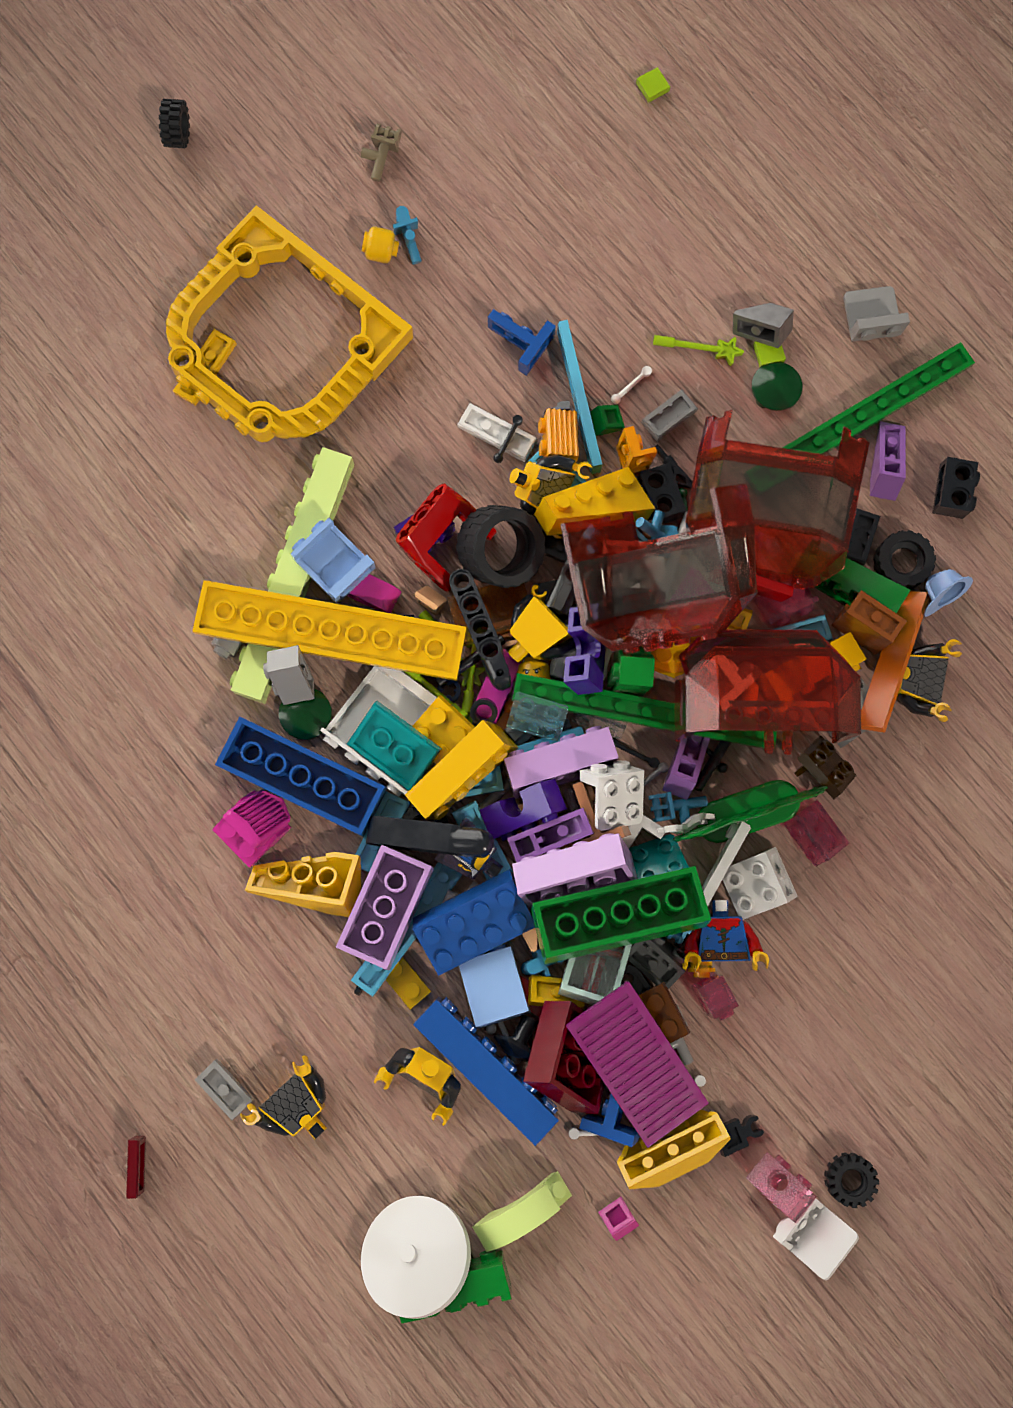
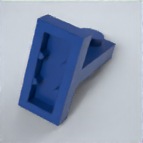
(522, 338)
(610, 1125)

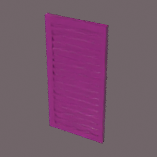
(637, 1064)

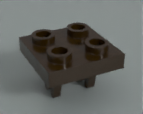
(826, 767)

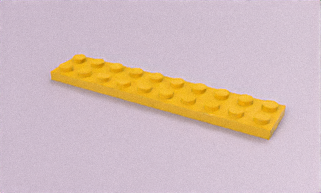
(330, 630)

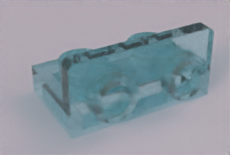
(537, 716)

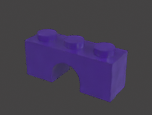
(585, 670)
(539, 803)

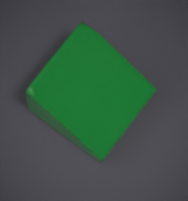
(606, 419)

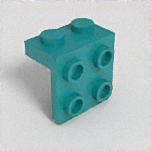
(657, 857)

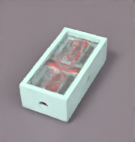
(594, 975)

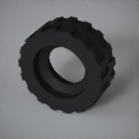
(918, 545)

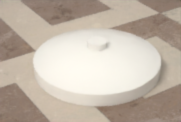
(415, 1257)

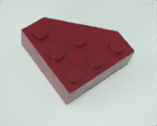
(558, 1063)

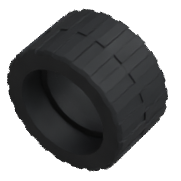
(529, 547)

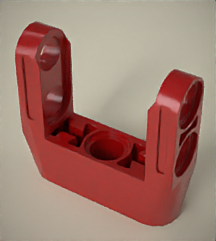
(428, 525)

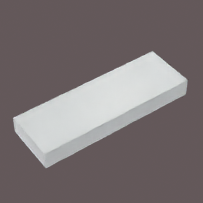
(495, 430)

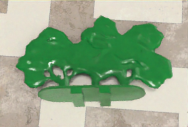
(757, 806)

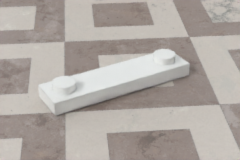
(736, 835)

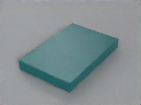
(393, 746)

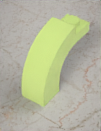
(524, 1214)

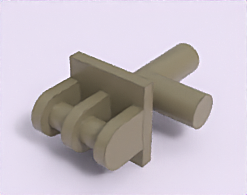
(384, 144)

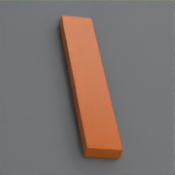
(892, 665)

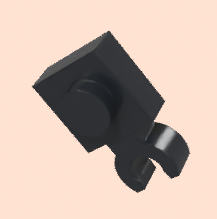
(739, 1133)

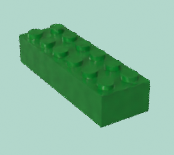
(620, 914)

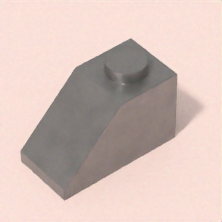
(764, 323)

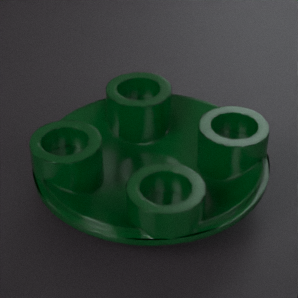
(776, 386)
(306, 717)

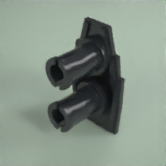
(517, 1043)

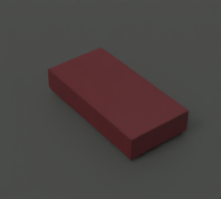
(136, 1167)

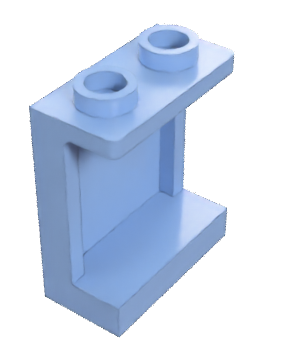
(332, 560)
(494, 987)

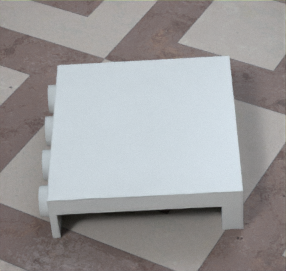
(395, 692)

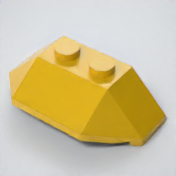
(676, 1153)

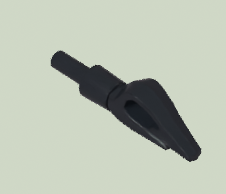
(677, 471)

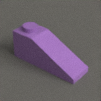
(889, 461)
(686, 766)
(551, 835)

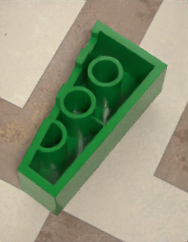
(854, 578)
(631, 672)
(485, 1281)

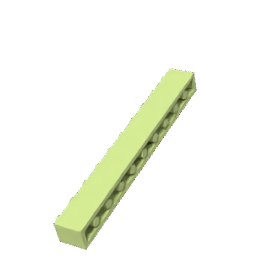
(319, 503)

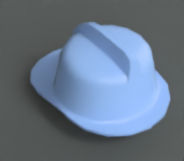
(945, 588)

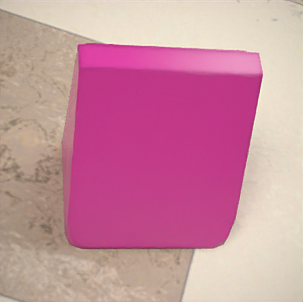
(618, 1218)

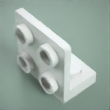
(759, 884)

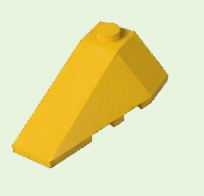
(317, 883)

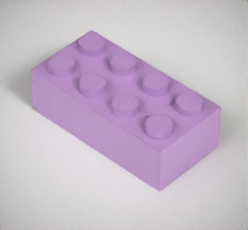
(560, 760)
(574, 869)
(385, 907)

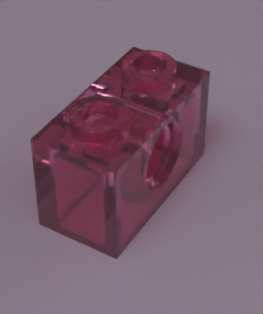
(715, 997)
(791, 1200)

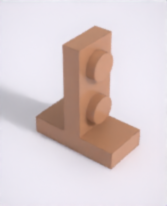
(586, 797)

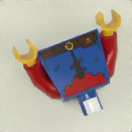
(724, 940)

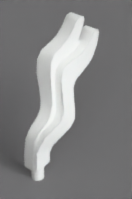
(689, 824)

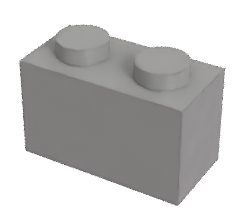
(289, 675)

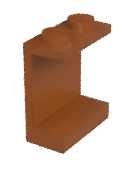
(869, 622)

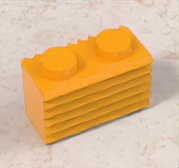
(559, 434)

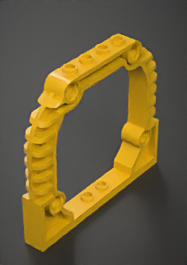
(265, 242)

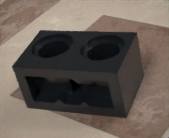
(949, 485)
(666, 494)

